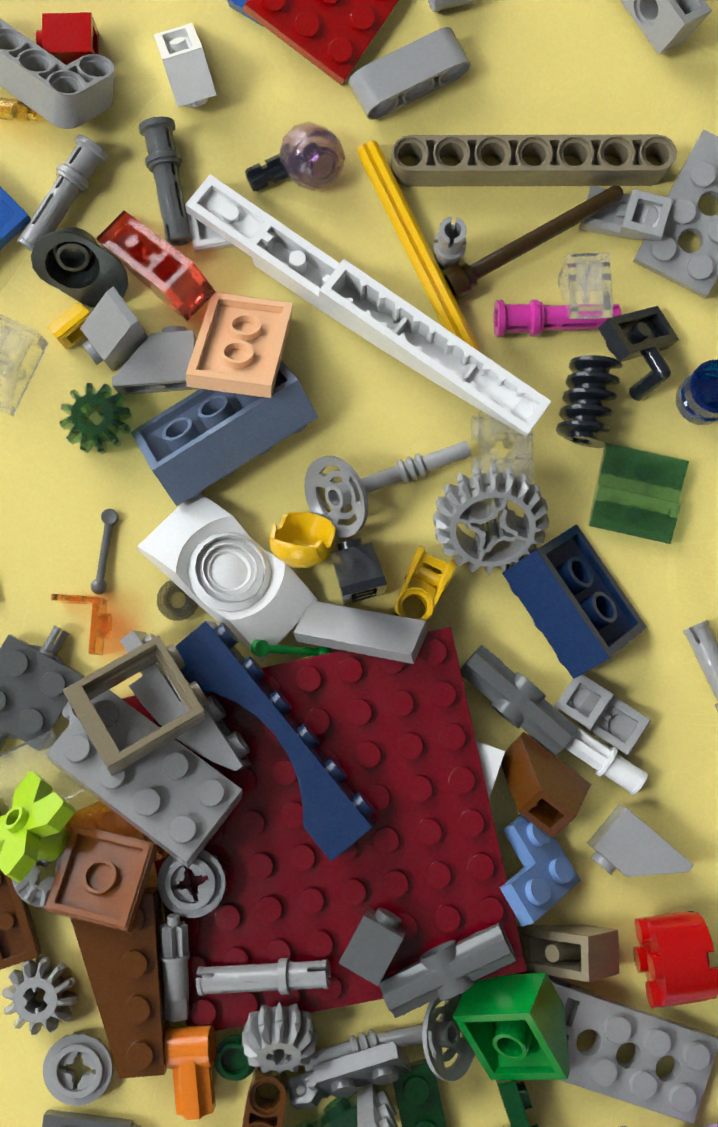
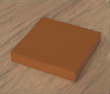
(101, 878)

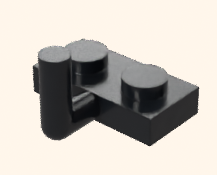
(639, 335)

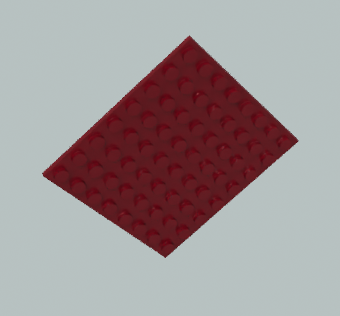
(428, 859)

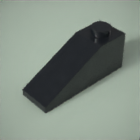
(358, 571)

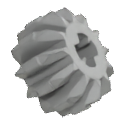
(24, 990)
(279, 1038)

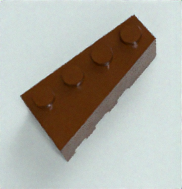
(129, 987)

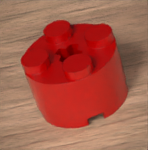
(675, 959)

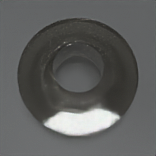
(166, 608)

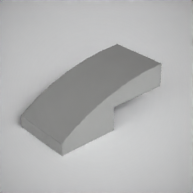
(633, 217)
(602, 714)

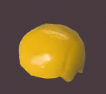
(302, 539)

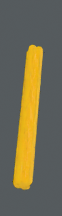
(414, 242)

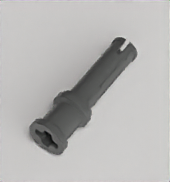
(164, 164)

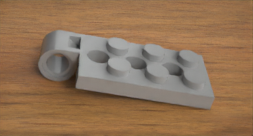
(665, 257)
(653, 1037)

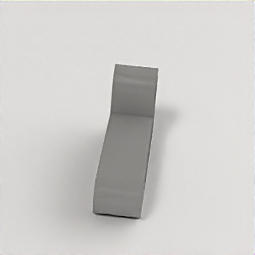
(56, 91)

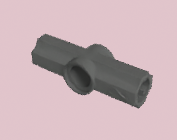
(518, 700)
(447, 970)

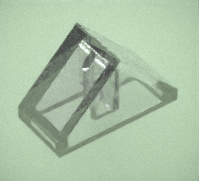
(587, 285)

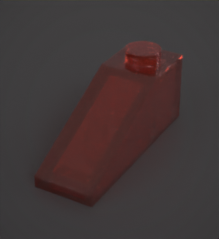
(157, 265)

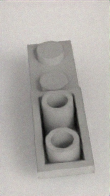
(210, 738)

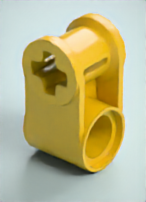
(425, 581)

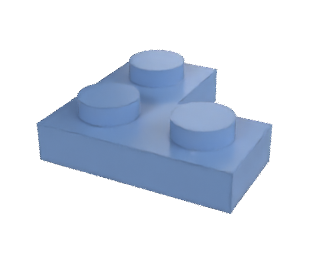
(545, 873)

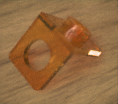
(100, 620)

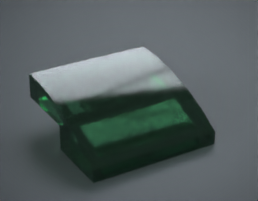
(638, 493)

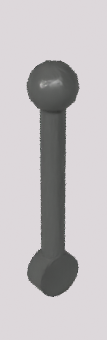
(109, 518)

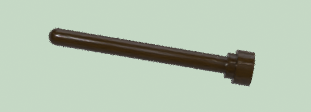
(464, 277)

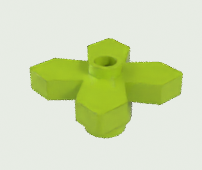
(33, 827)

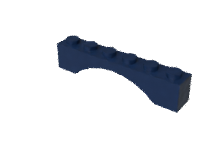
(330, 808)

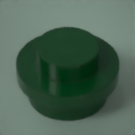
(230, 1059)

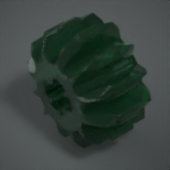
(82, 427)

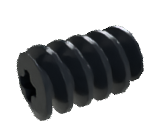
(586, 399)

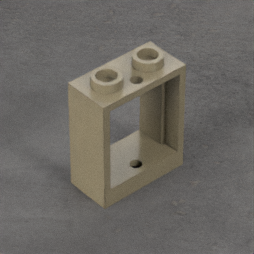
(119, 670)

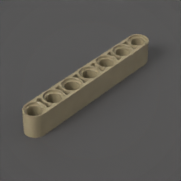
(548, 149)

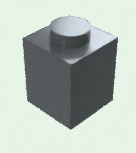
(373, 944)

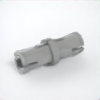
(450, 242)

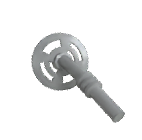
(354, 488)
(433, 1034)

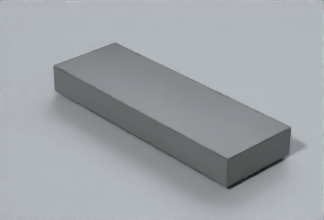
(361, 631)

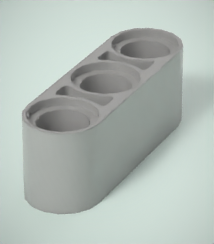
(409, 73)

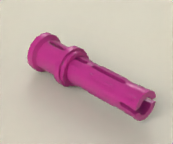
(536, 318)

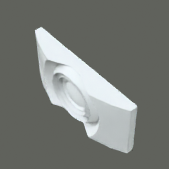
(227, 572)

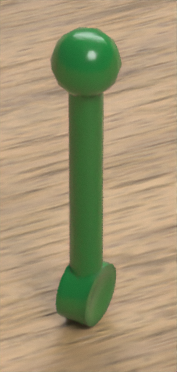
(261, 648)

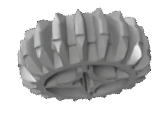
(482, 499)

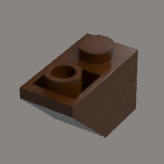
(542, 785)

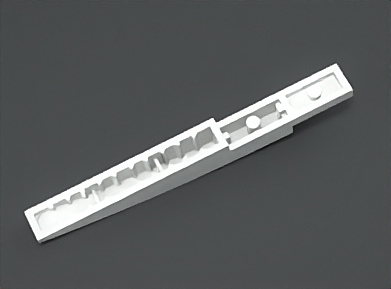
(367, 308)

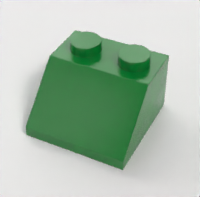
(516, 1027)

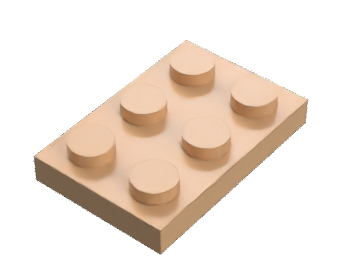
(240, 345)

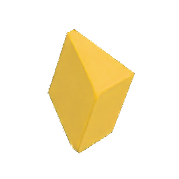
(68, 325)

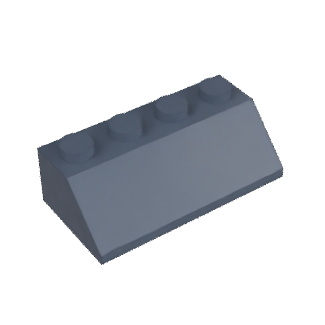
(218, 432)

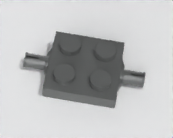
(32, 686)

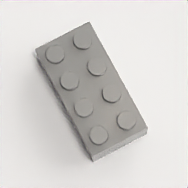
(163, 795)

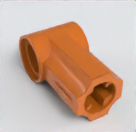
(191, 1055)

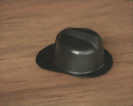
(78, 265)

